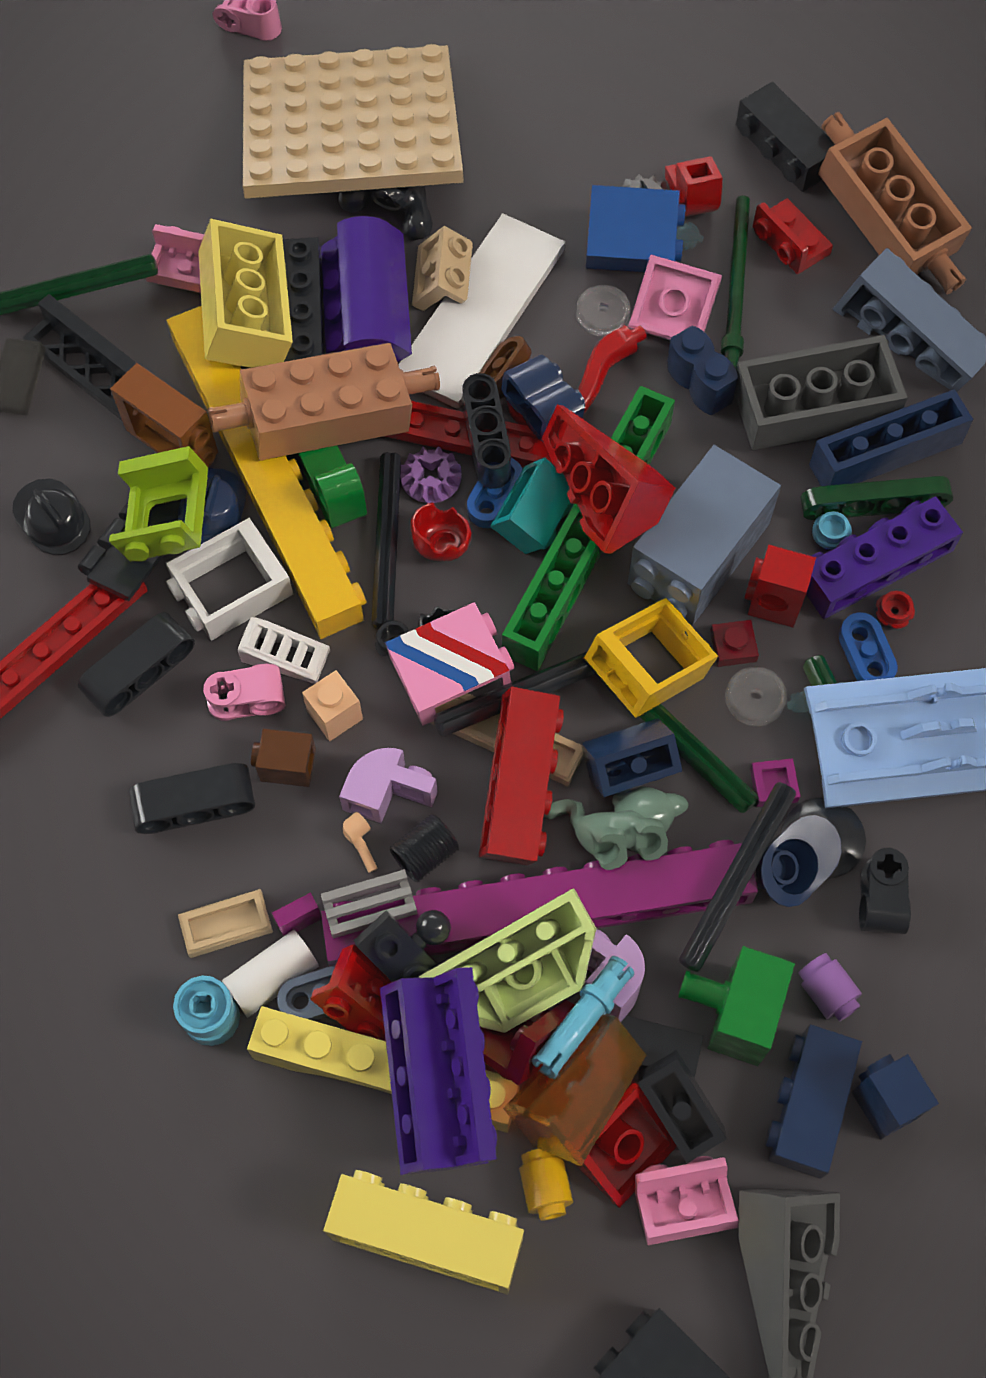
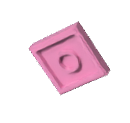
(674, 298)

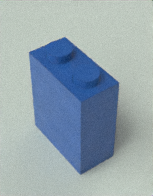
(631, 226)

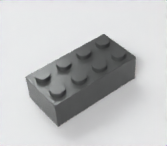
(817, 391)

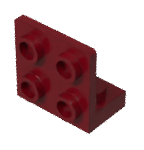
(513, 1051)

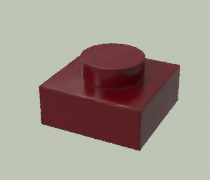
(734, 643)

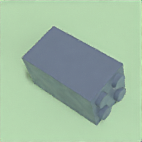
(703, 533)

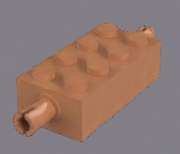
(894, 198)
(324, 400)

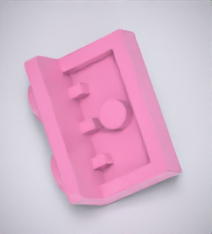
(177, 258)
(685, 1200)

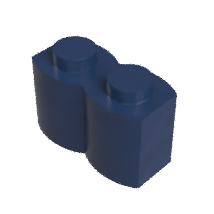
(702, 370)
(536, 390)

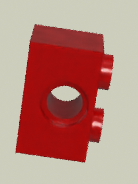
(779, 585)

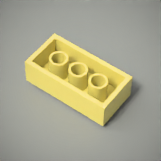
(244, 295)
(425, 1232)

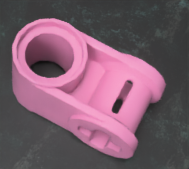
(250, 18)
(249, 690)

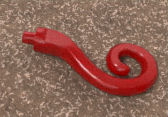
(608, 351)

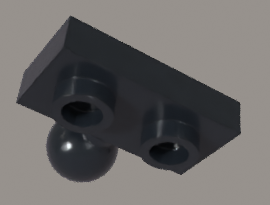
(399, 953)

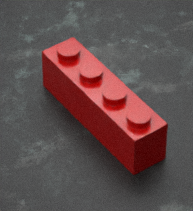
(521, 776)

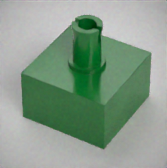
(745, 1005)

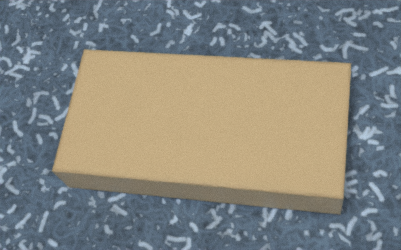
(225, 923)

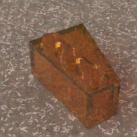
(572, 1109)

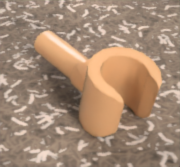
(353, 829)

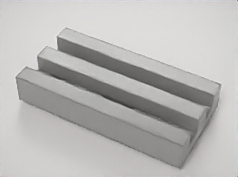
(363, 888)

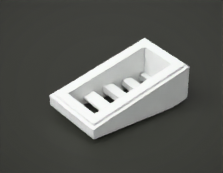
(273, 633)

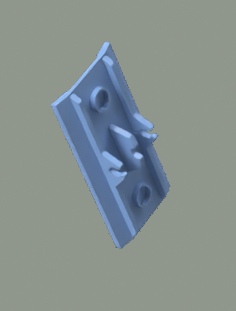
(900, 737)

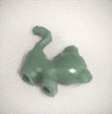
(635, 826)

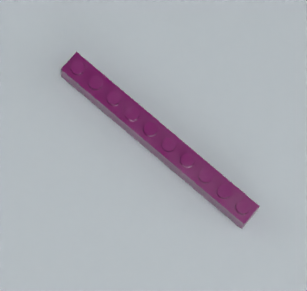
(629, 894)

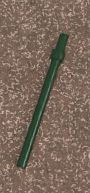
(733, 342)

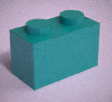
(534, 507)

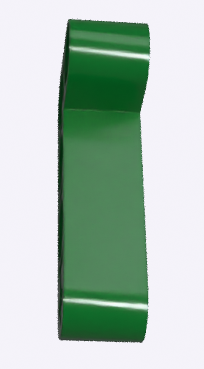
(333, 485)

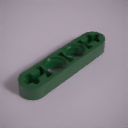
(874, 497)

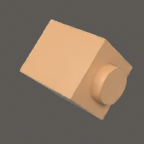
(332, 705)

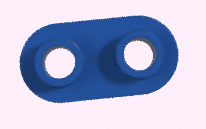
(484, 497)
(870, 653)

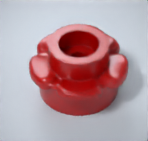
(899, 601)

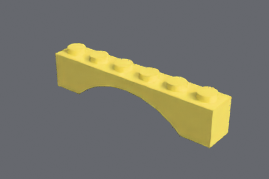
(345, 1056)

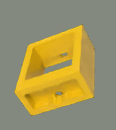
(626, 675)

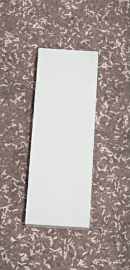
(501, 285)

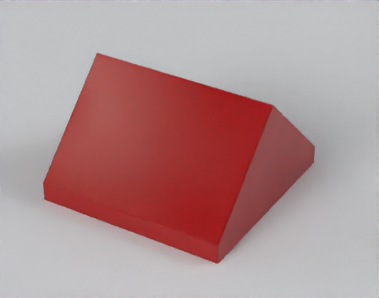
(627, 1146)

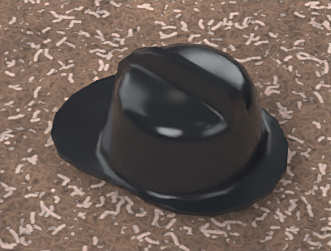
(51, 516)

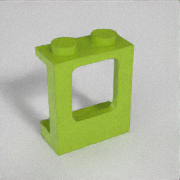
(159, 480)

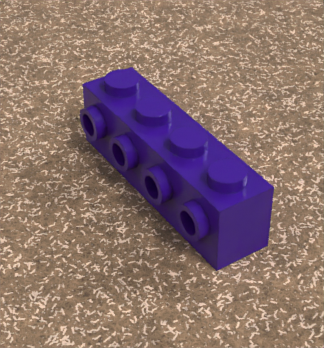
(881, 556)

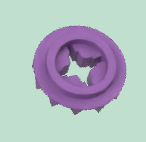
(431, 488)

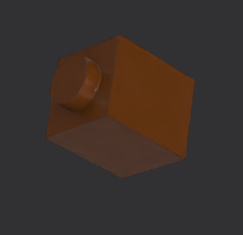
(284, 757)

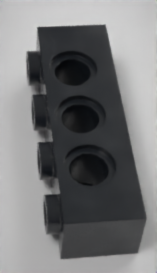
(305, 297)

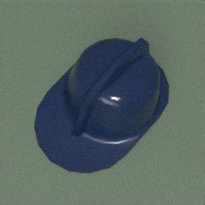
(223, 503)
(799, 860)

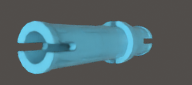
(594, 1002)

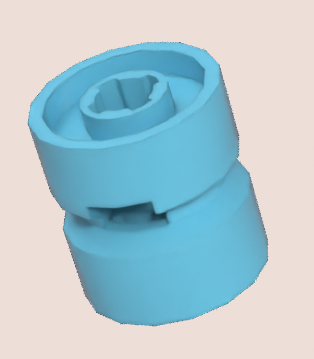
(206, 1010)

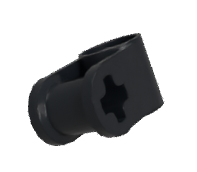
(884, 900)

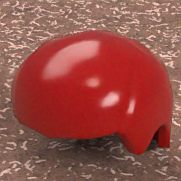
(440, 533)

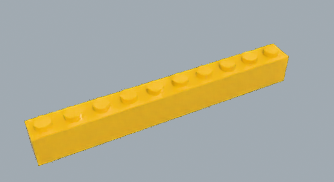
(276, 494)

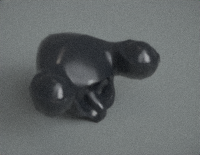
(411, 200)

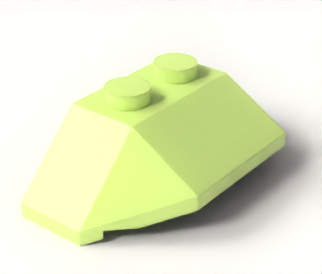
(529, 963)

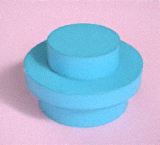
(831, 529)

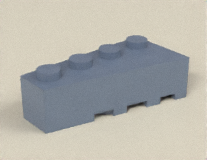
(915, 321)

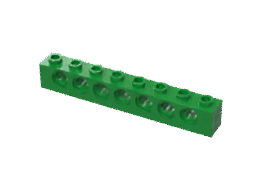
(573, 552)

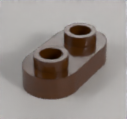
(505, 357)

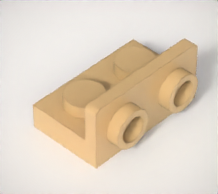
(442, 268)

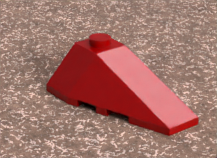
(609, 484)

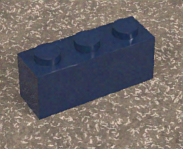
(813, 1101)

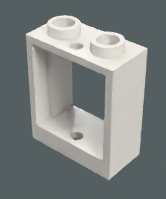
(215, 553)

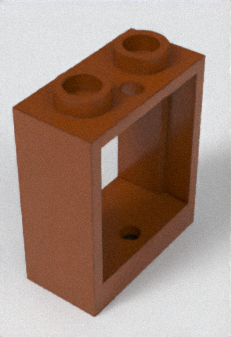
(162, 415)

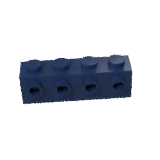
(891, 440)

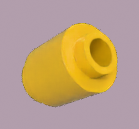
(545, 1184)

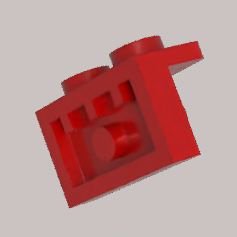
(791, 235)
(354, 994)

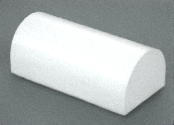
(263, 976)

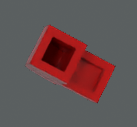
(698, 185)

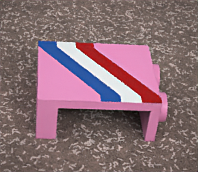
(448, 659)

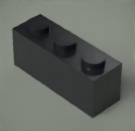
(784, 134)

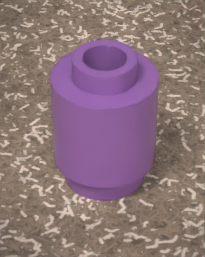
(830, 987)

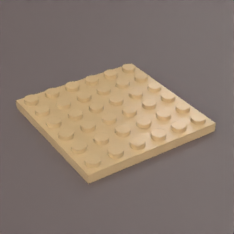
(349, 122)

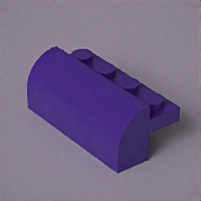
(366, 287)
(438, 1073)

